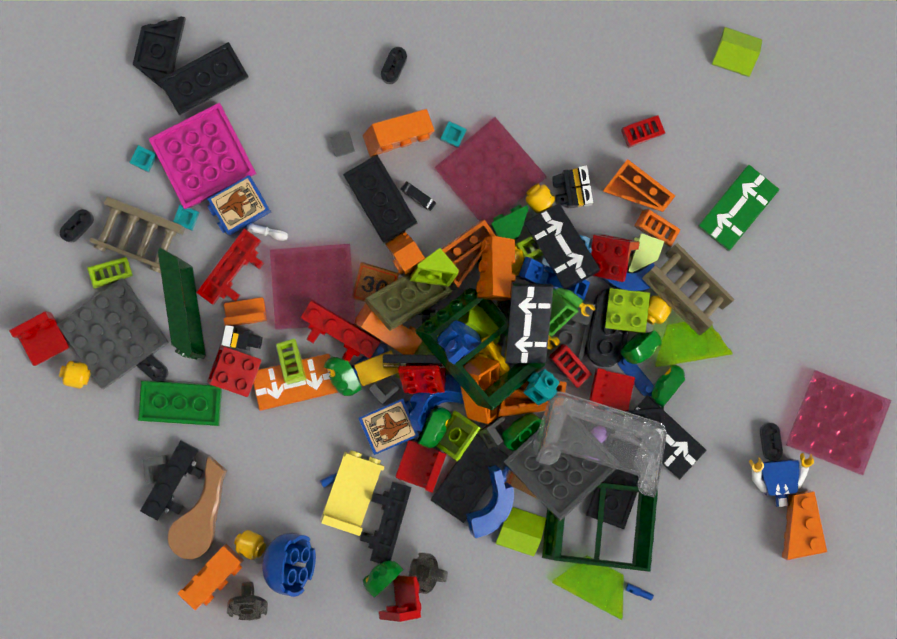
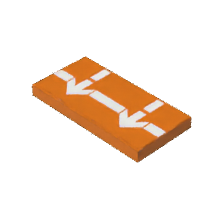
(274, 392)

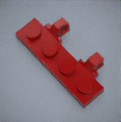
(219, 281)
(353, 337)

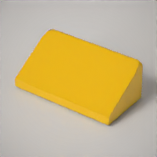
(372, 369)

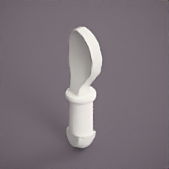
(275, 234)

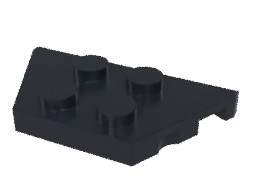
(158, 48)

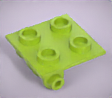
(627, 310)

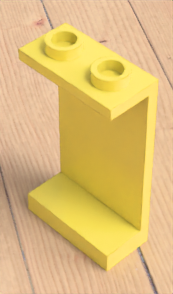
(351, 492)

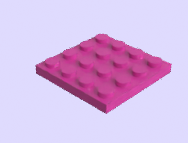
(202, 156)

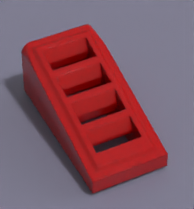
(628, 136)
(559, 363)

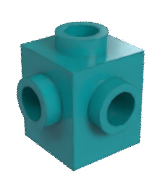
(541, 387)

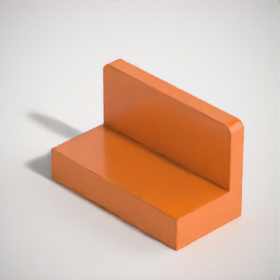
(245, 312)

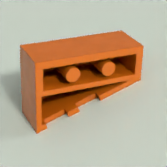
(639, 187)
(466, 249)
(405, 253)
(400, 338)
(485, 373)
(520, 403)
(803, 527)
(211, 577)

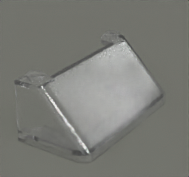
(603, 437)

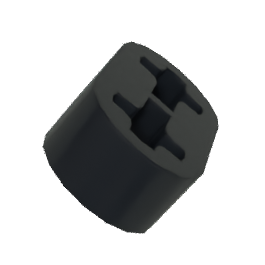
(398, 67)
(418, 196)
(72, 223)
(150, 372)
(766, 443)

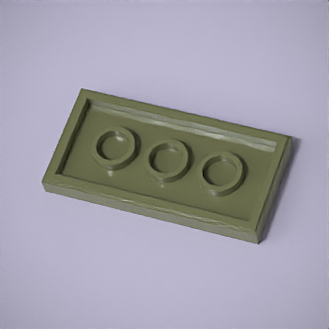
(404, 300)

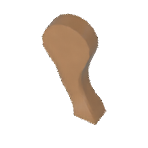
(195, 530)

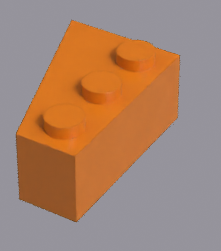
(398, 132)
(496, 268)

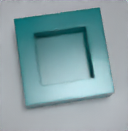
(453, 134)
(143, 158)
(186, 217)

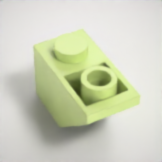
(647, 254)

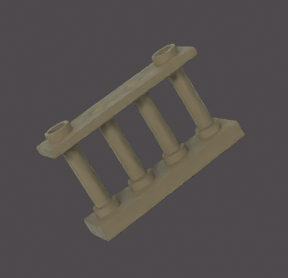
(134, 216)
(677, 300)

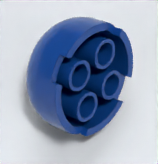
(279, 562)

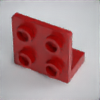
(612, 256)
(40, 338)
(234, 371)
(422, 379)
(612, 389)
(420, 465)
(406, 599)

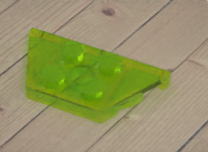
(684, 345)
(596, 585)

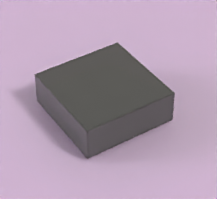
(342, 144)

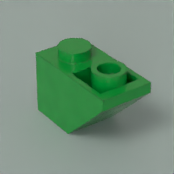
(511, 224)

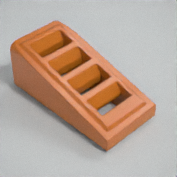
(647, 213)

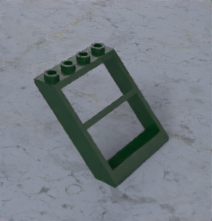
(181, 306)
(452, 312)
(642, 541)

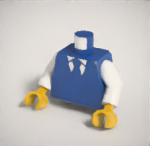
(780, 477)

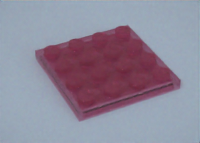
(490, 171)
(313, 274)
(838, 422)

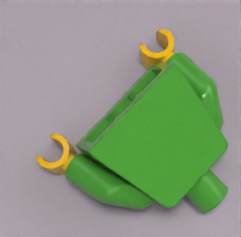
(562, 310)

